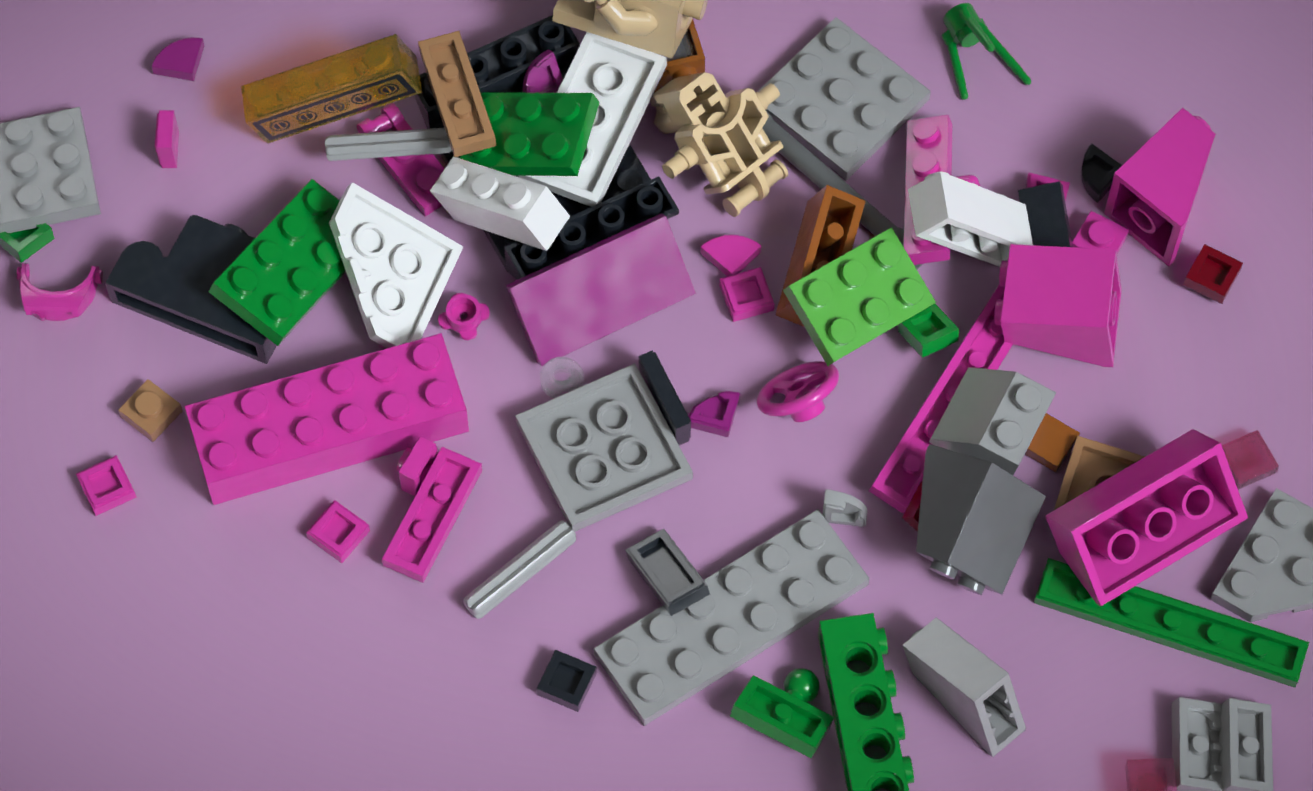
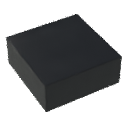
(566, 680)

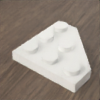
(391, 264)

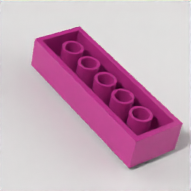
(327, 418)

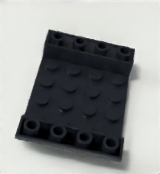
(631, 194)

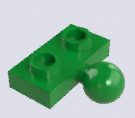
(785, 713)

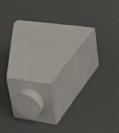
(966, 685)

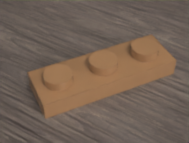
(457, 93)

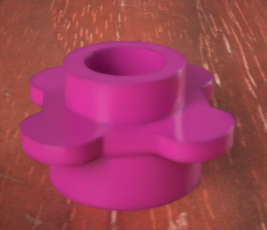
(467, 304)

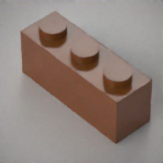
(823, 236)

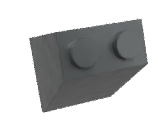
(973, 519)

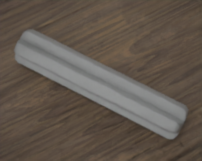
(387, 144)
(520, 569)

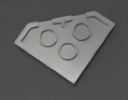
(1273, 564)

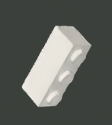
(500, 203)
(968, 217)

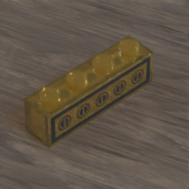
(331, 89)

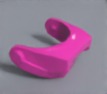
(57, 304)

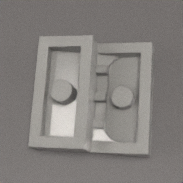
(1222, 745)

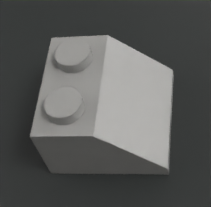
(993, 416)

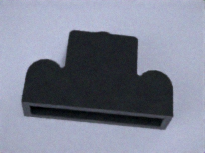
(178, 285)

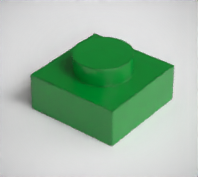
(26, 242)
(929, 331)

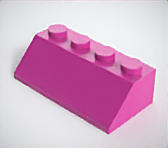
(1148, 515)

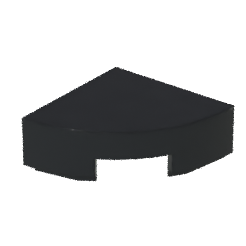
(1098, 172)

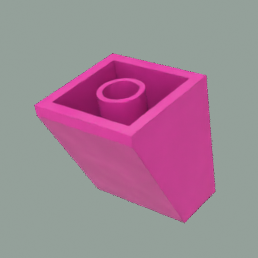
(1160, 183)
(1061, 301)

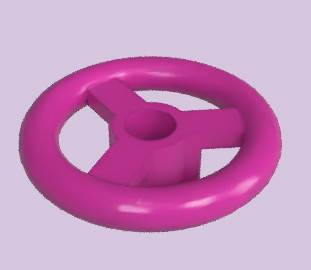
(802, 396)

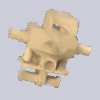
(720, 136)

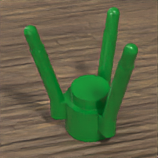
(969, 29)

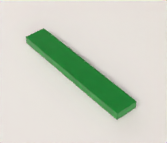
(1178, 626)

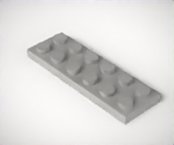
(747, 611)

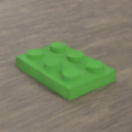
(859, 296)

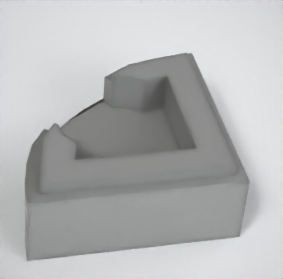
(844, 509)

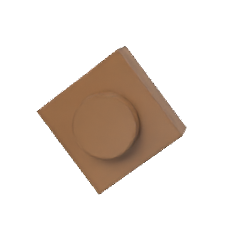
(150, 410)

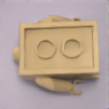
(639, 23)

